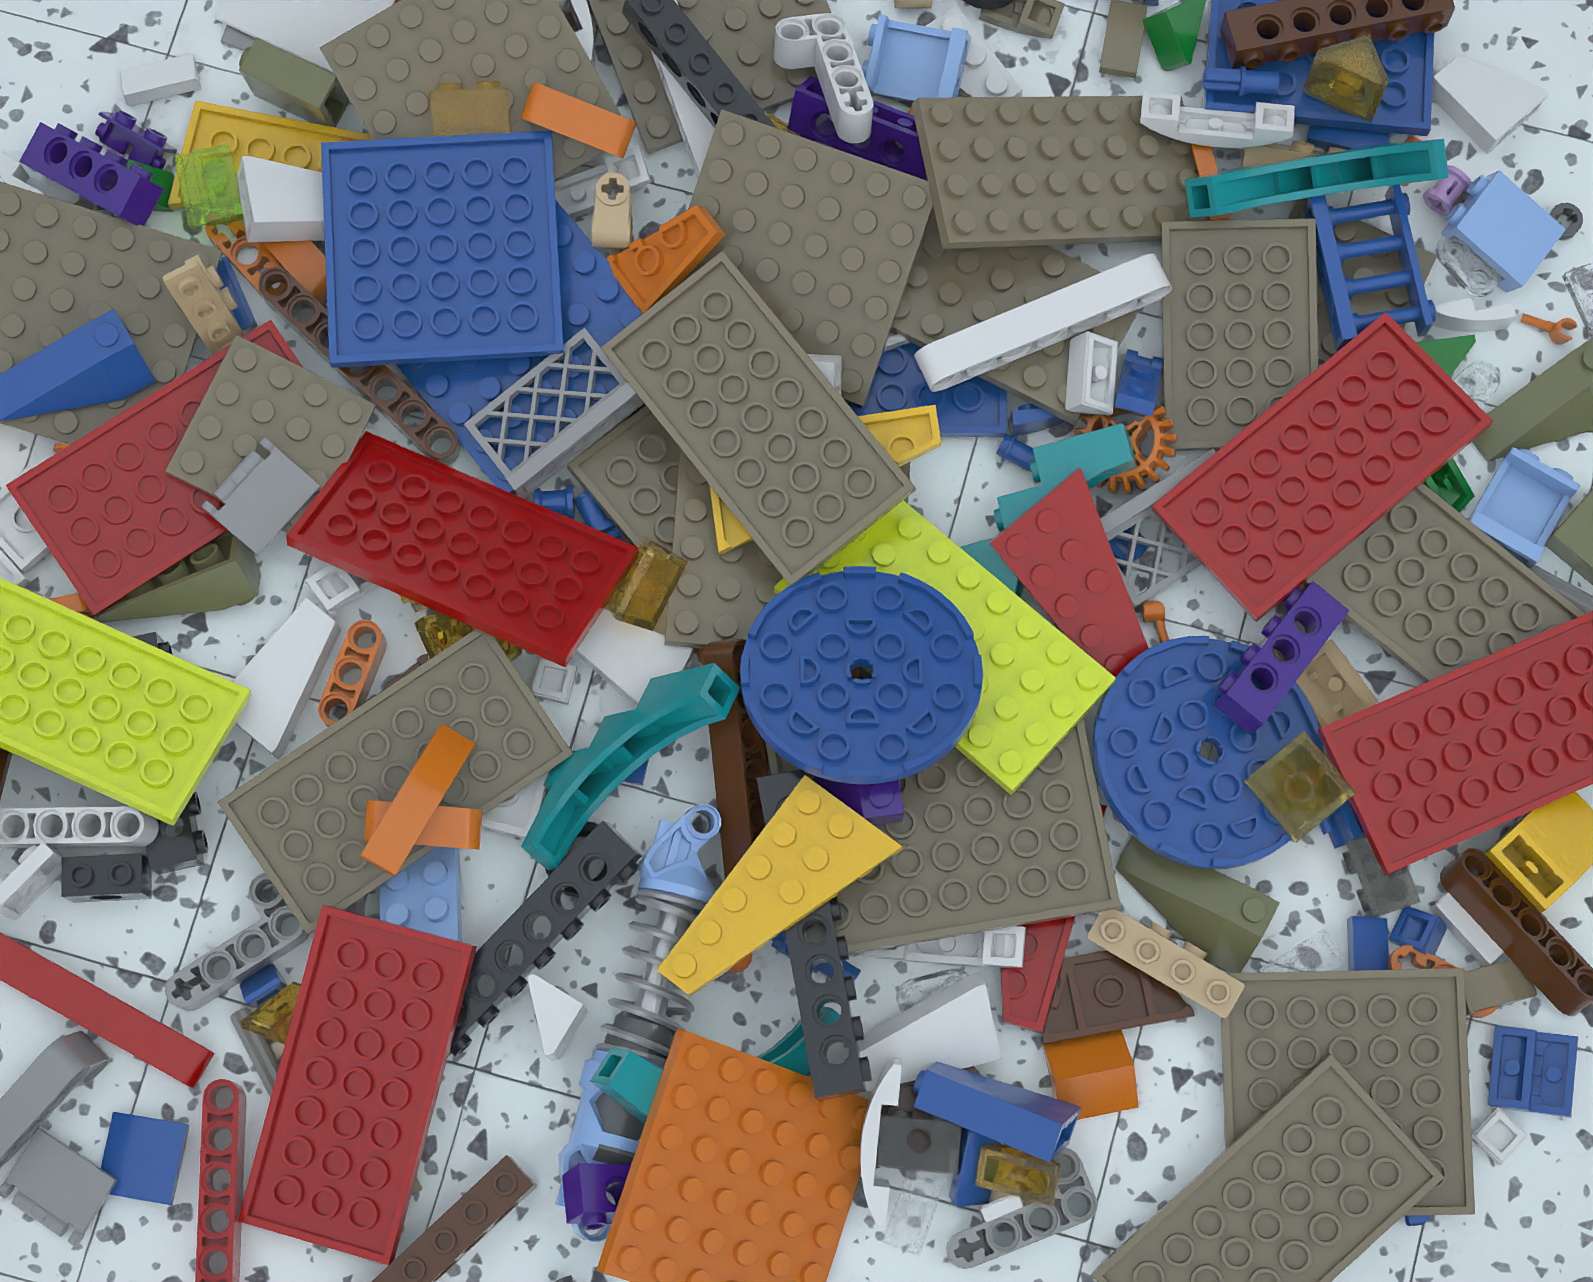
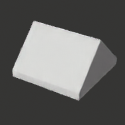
(556, 1016)

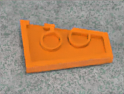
(666, 257)

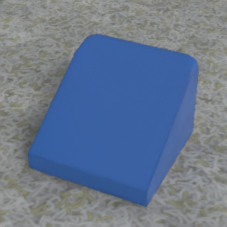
(1418, 930)
(262, 986)

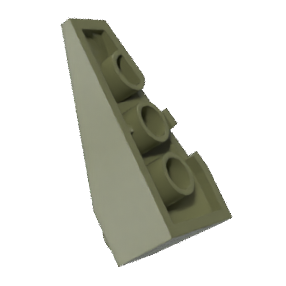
(1545, 409)
(206, 581)
(1201, 905)

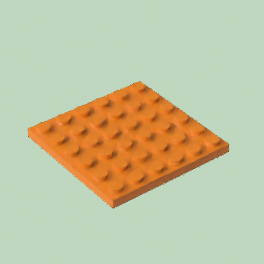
(735, 1174)

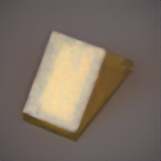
(274, 1016)
(1017, 1173)

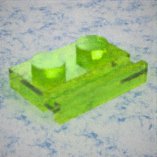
(209, 186)

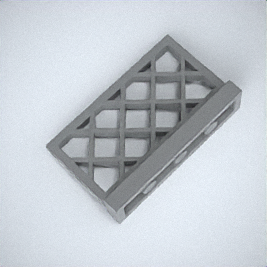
(575, 437)
(1131, 514)

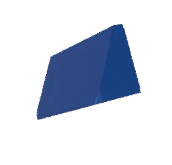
(1367, 943)
(962, 1187)

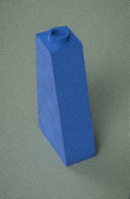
(997, 1110)

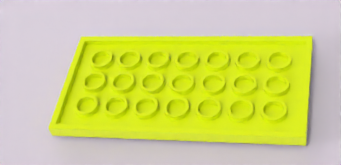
(1032, 673)
(108, 705)

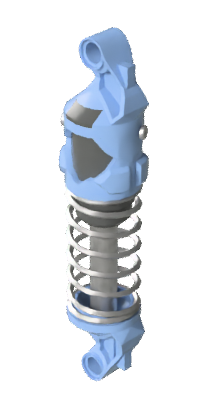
(680, 889)

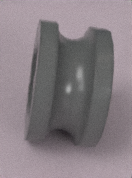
(1573, 213)

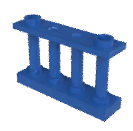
(1339, 289)

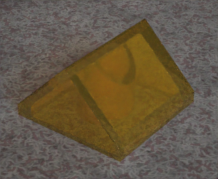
(1348, 77)
(647, 585)
(1300, 786)

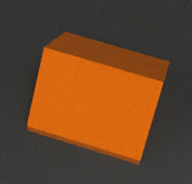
(1093, 1073)

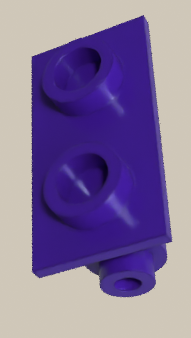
(121, 132)

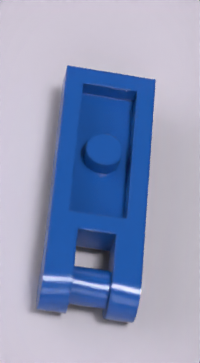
(1139, 383)

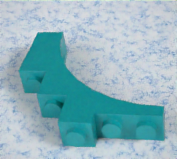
(1316, 176)
(1097, 453)
(623, 742)
(634, 1080)

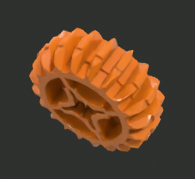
(1138, 430)

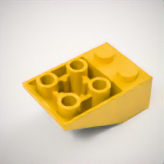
(1547, 849)

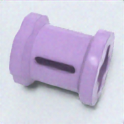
(1447, 191)

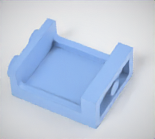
(914, 60)
(1504, 228)
(1523, 504)

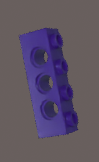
(888, 125)
(91, 174)
(1319, 616)
(586, 1193)

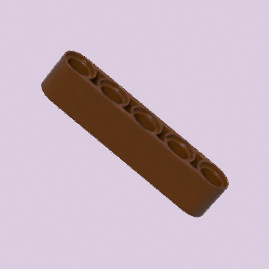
(1520, 931)

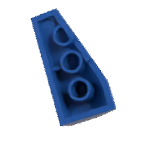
(79, 370)

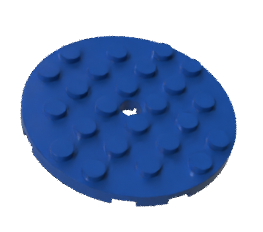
(857, 729)
(1151, 762)

